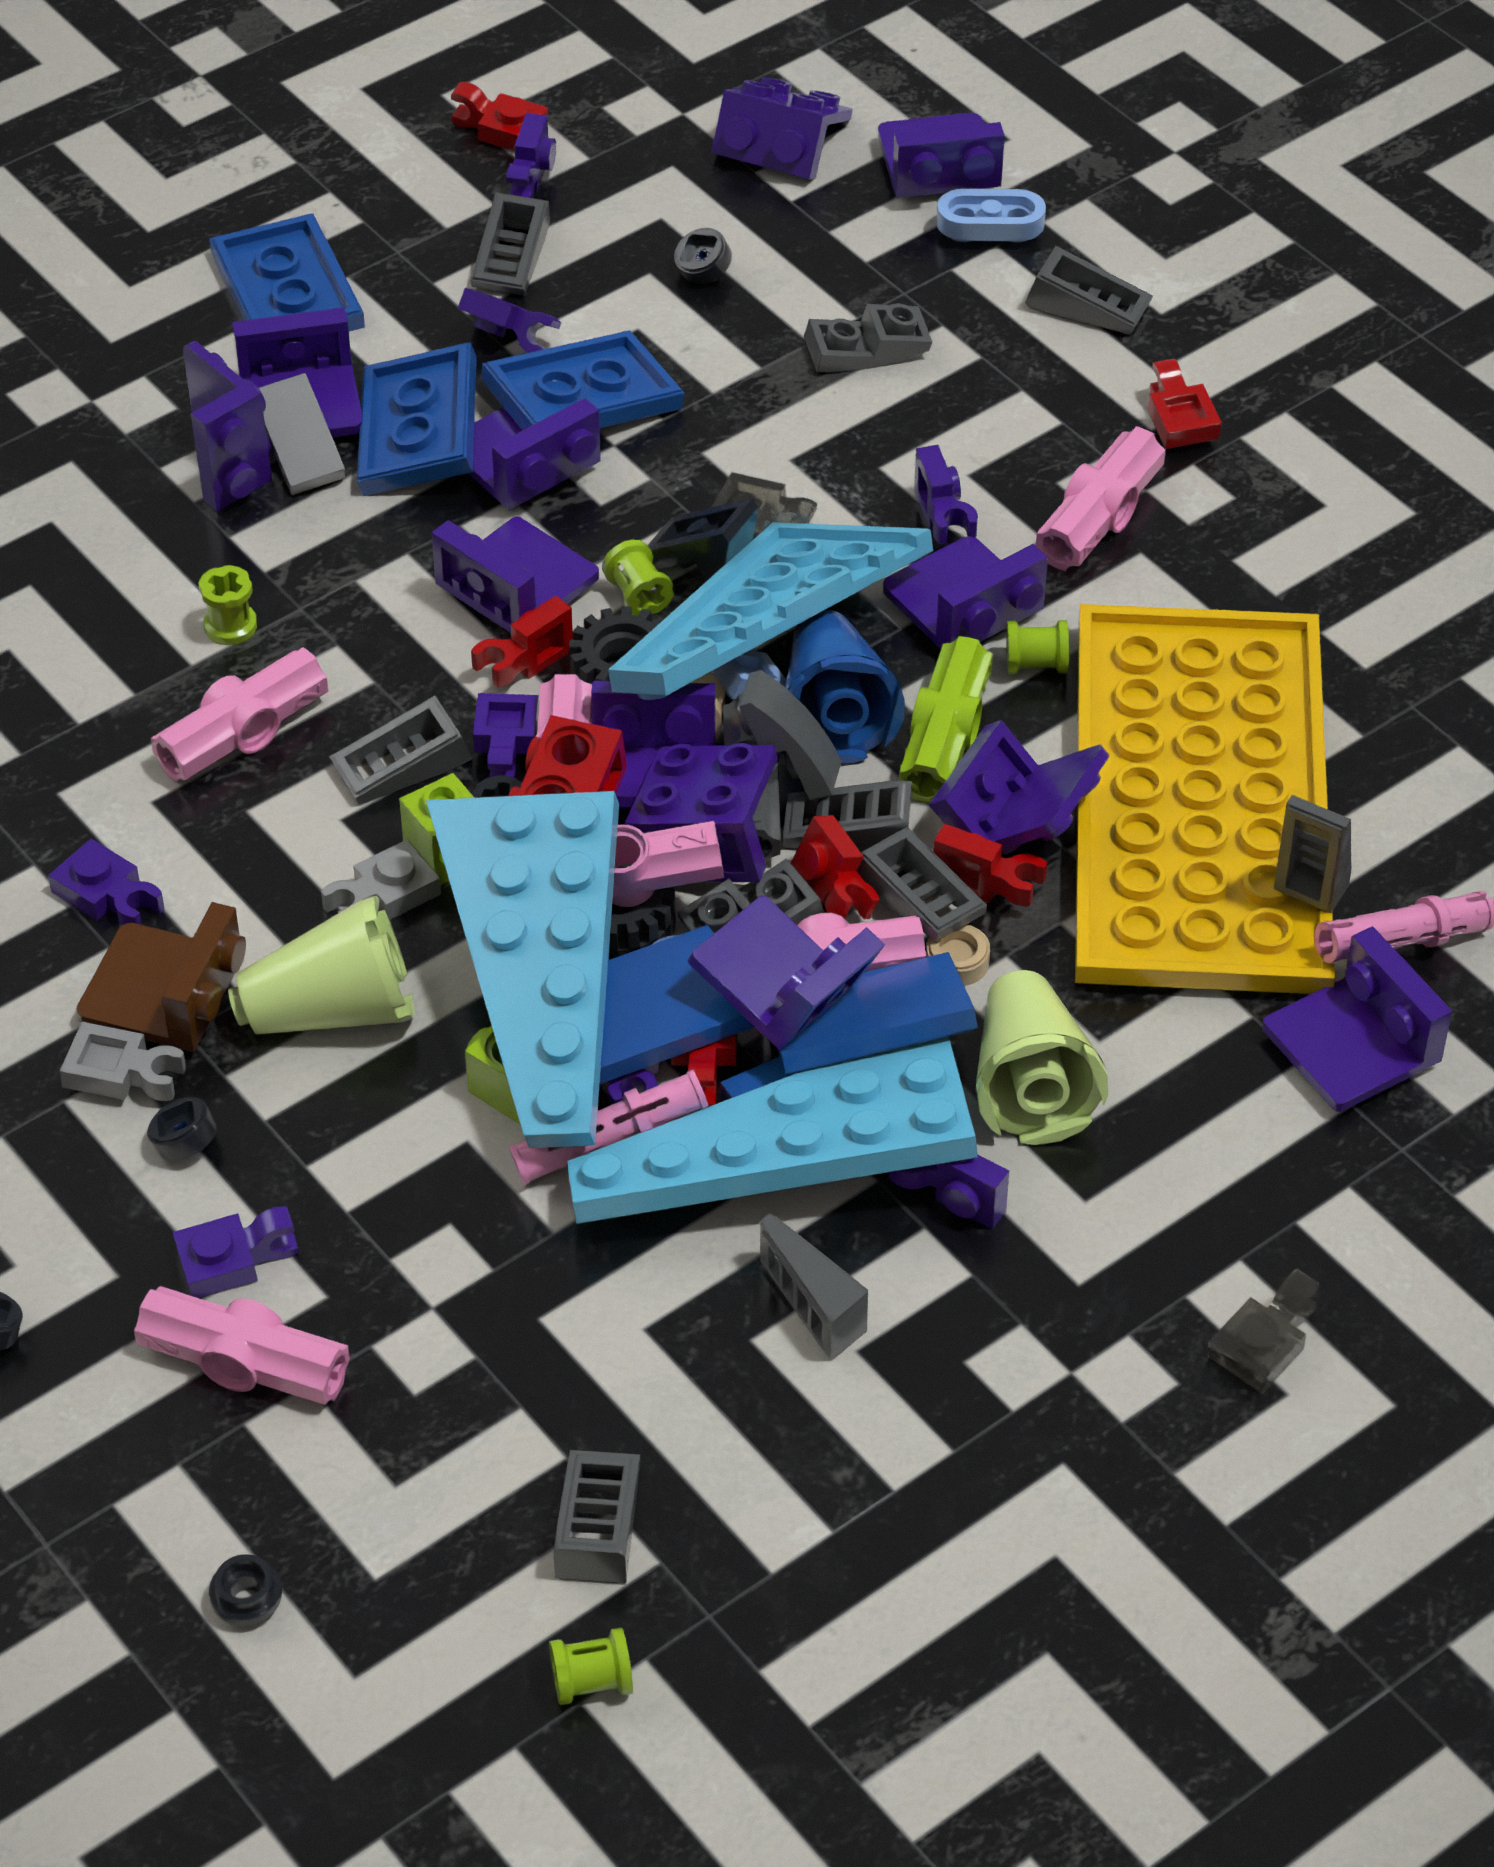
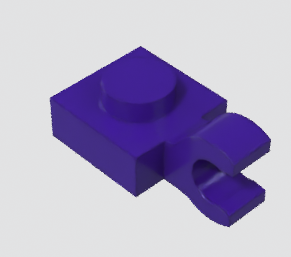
(497, 315)
(939, 494)
(504, 728)
(966, 1187)
(224, 1253)

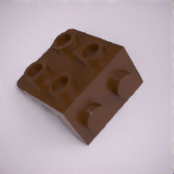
(166, 980)

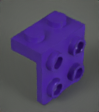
(776, 127)
(942, 154)
(309, 344)
(226, 428)
(526, 462)
(968, 590)
(1009, 796)

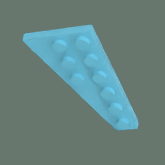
(760, 593)
(538, 923)
(796, 1132)

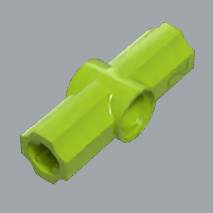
(946, 716)

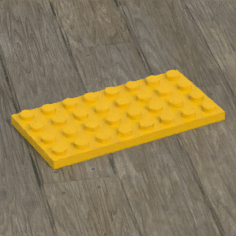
(1182, 836)

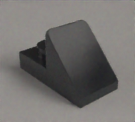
(705, 537)

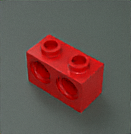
(592, 748)

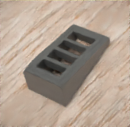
(514, 213)
(1077, 291)
(407, 730)
(882, 806)
(910, 854)
(1314, 854)
(818, 1289)
(596, 1557)

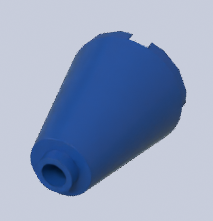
(844, 685)

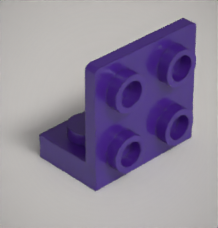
(508, 569)
(648, 725)
(709, 785)
(778, 971)
(1365, 1029)

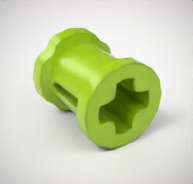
(637, 577)
(228, 613)
(1037, 647)
(591, 1666)

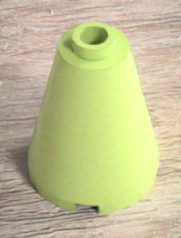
(328, 977)
(1035, 1063)

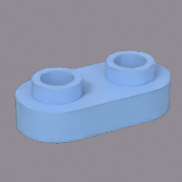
(991, 215)

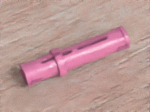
(1426, 922)
(680, 1098)

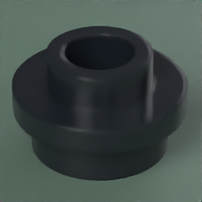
(242, 1574)

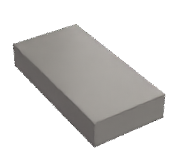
(300, 435)

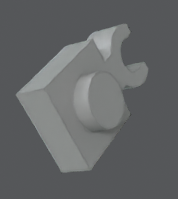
(395, 875)
(113, 1060)

